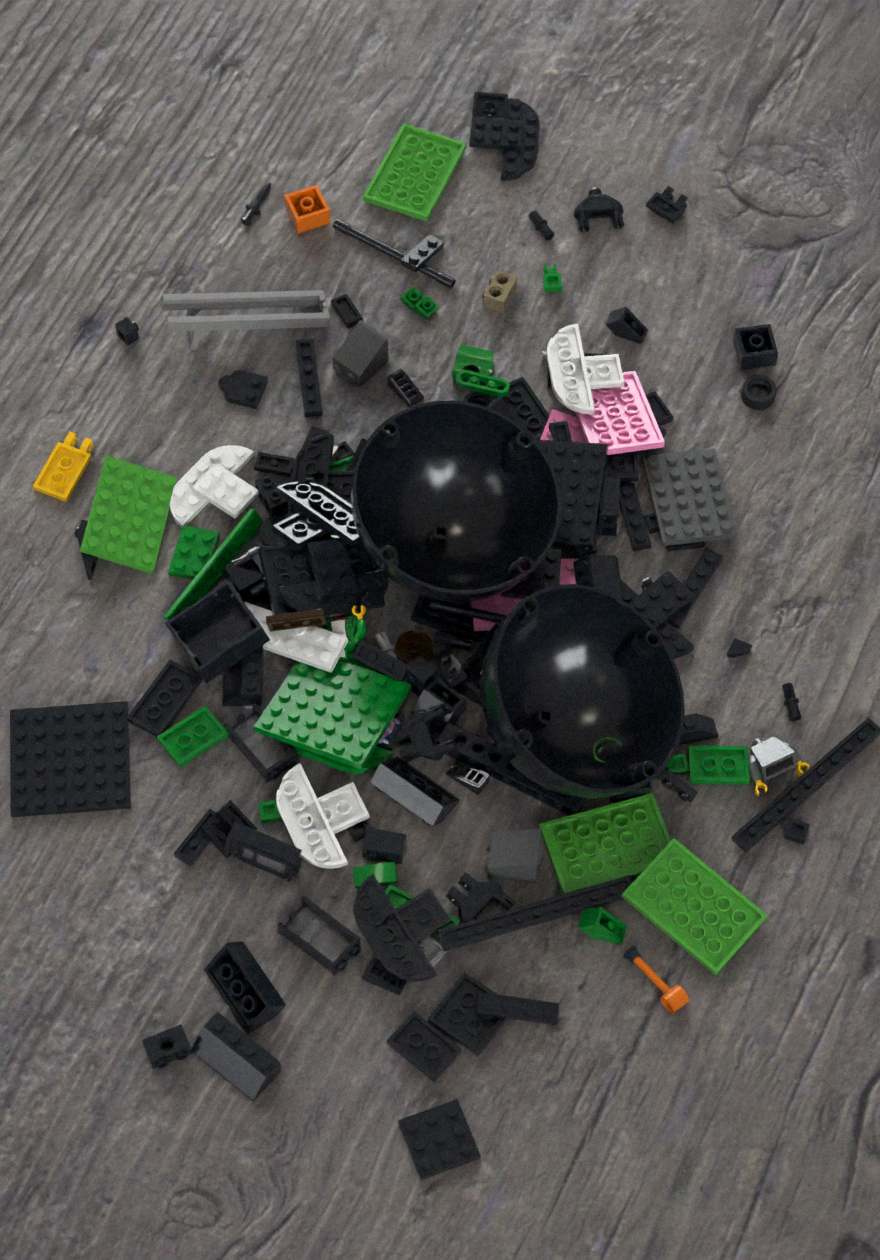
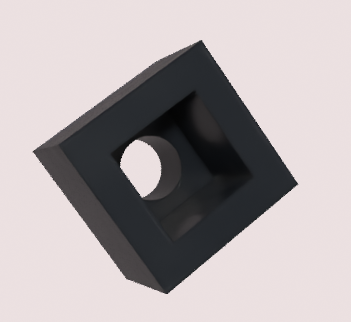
(127, 331)

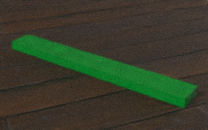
(212, 570)

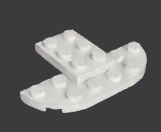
(577, 374)
(213, 481)
(316, 820)

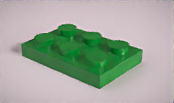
(192, 551)
(192, 736)
(718, 765)

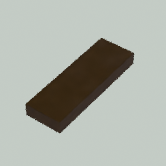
(296, 620)

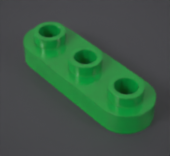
(491, 385)

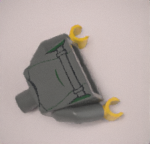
(771, 759)

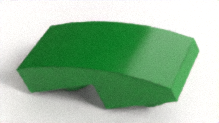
(418, 303)
(383, 872)

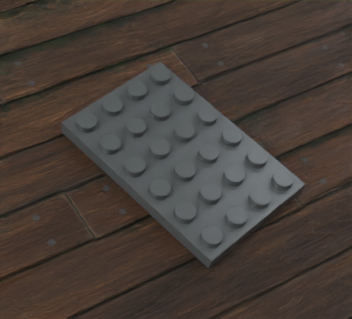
(689, 497)

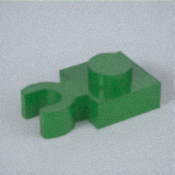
(551, 279)

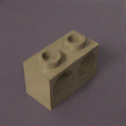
(499, 291)

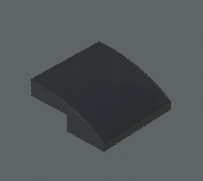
(220, 824)

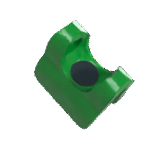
(473, 360)

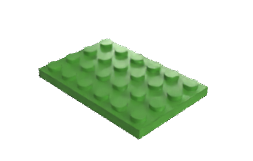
(414, 172)
(128, 514)
(605, 842)
(694, 906)

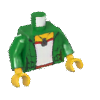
(351, 627)

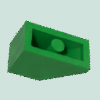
(602, 925)

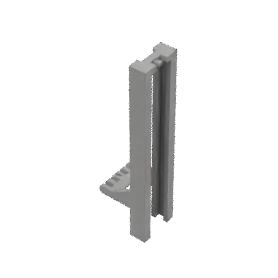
(200, 326)

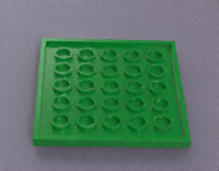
(333, 712)

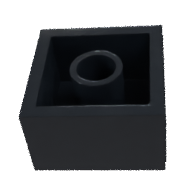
(755, 346)

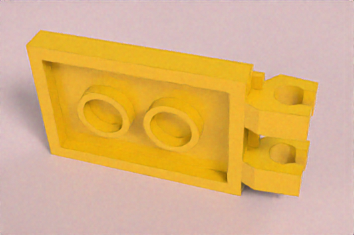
(64, 468)

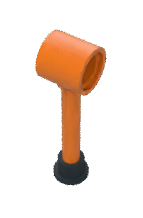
(674, 997)

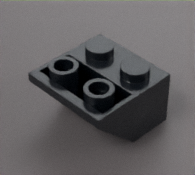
(437, 693)

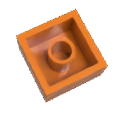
(307, 209)

